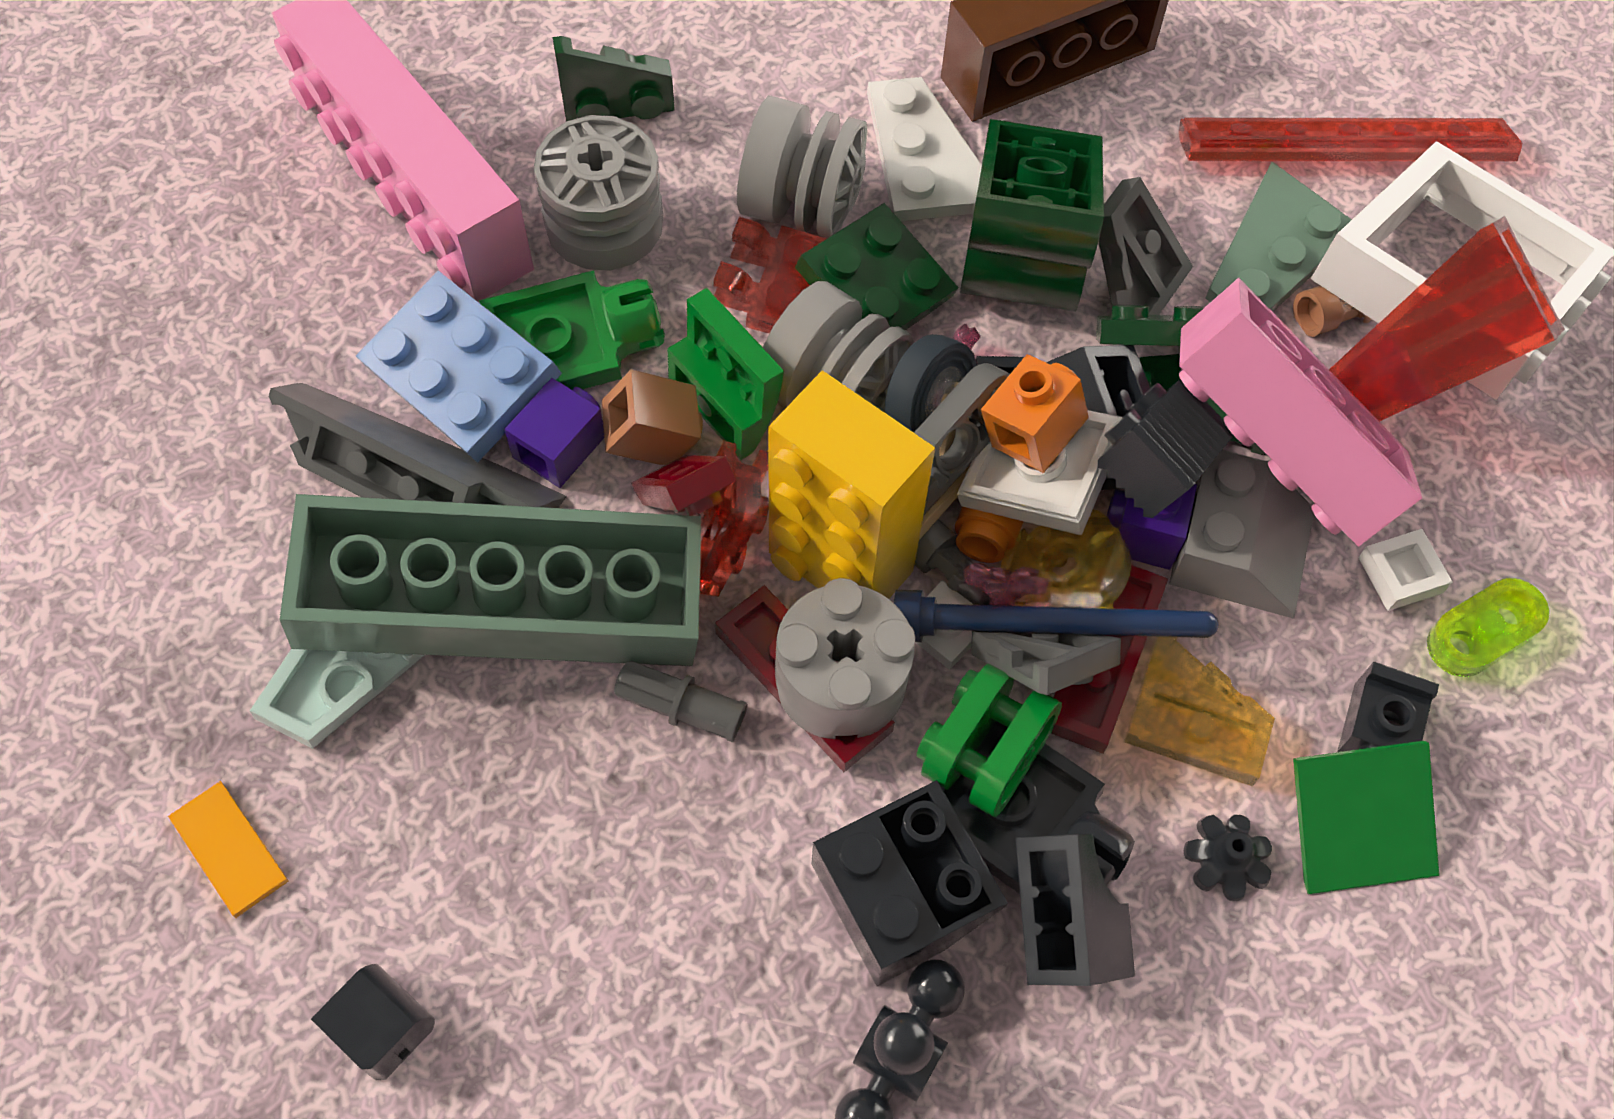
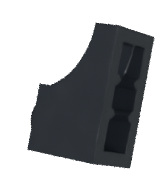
(1069, 916)

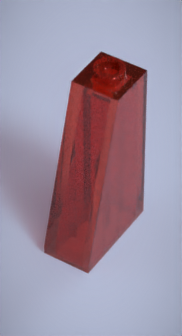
(1453, 327)

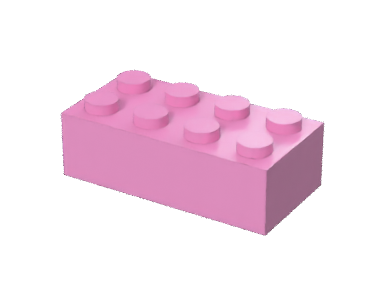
(1296, 414)

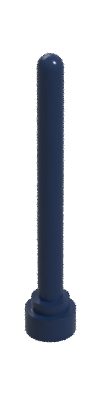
(927, 616)

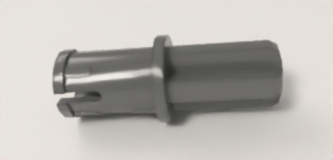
(680, 700)

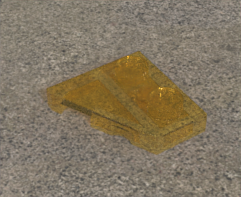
(1198, 716)

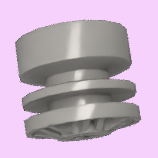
(790, 164)
(599, 192)
(827, 334)

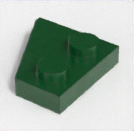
(1136, 327)

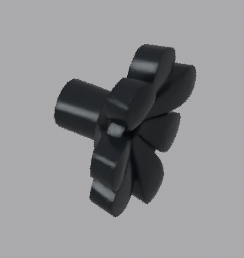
(1229, 856)

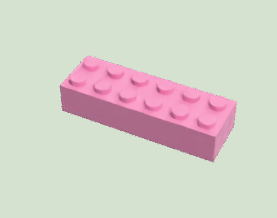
(405, 145)

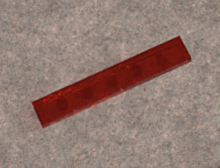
(1345, 138)

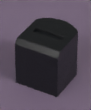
(374, 1021)

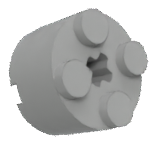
(873, 656)

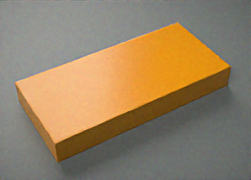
(228, 849)

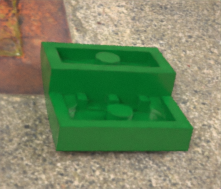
(731, 373)

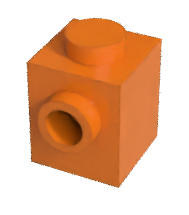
(1035, 412)

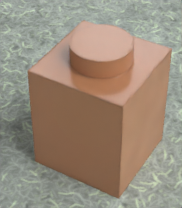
(651, 418)

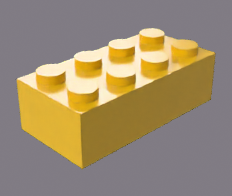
(845, 490)

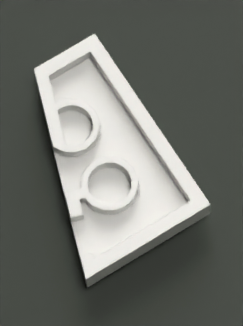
(921, 152)

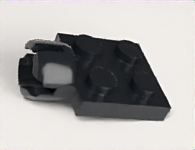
(1049, 801)

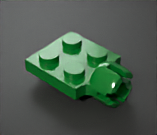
(583, 324)

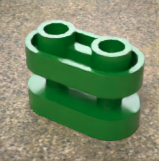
(979, 702)

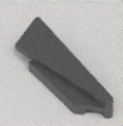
(392, 460)

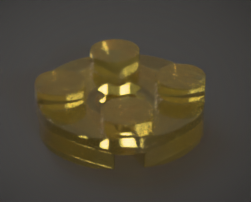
(1100, 568)

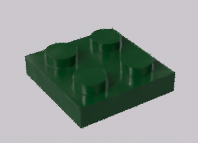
(880, 268)

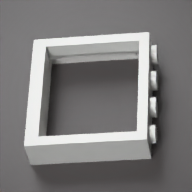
(1379, 283)

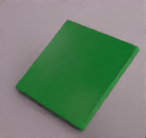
(1366, 817)

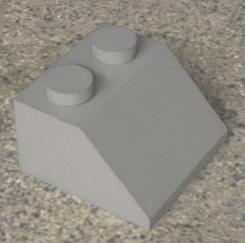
(1245, 537)

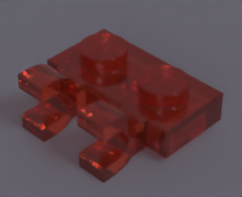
(779, 281)
(732, 521)

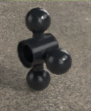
(901, 1046)

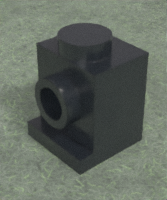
(1383, 696)

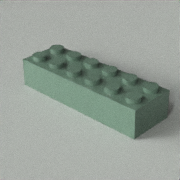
(492, 581)

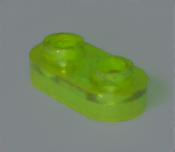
(1485, 629)

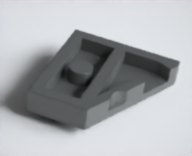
(1140, 249)
(1047, 659)

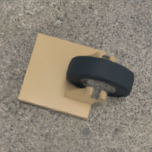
(918, 387)

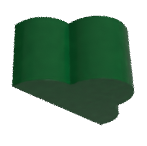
(1035, 215)

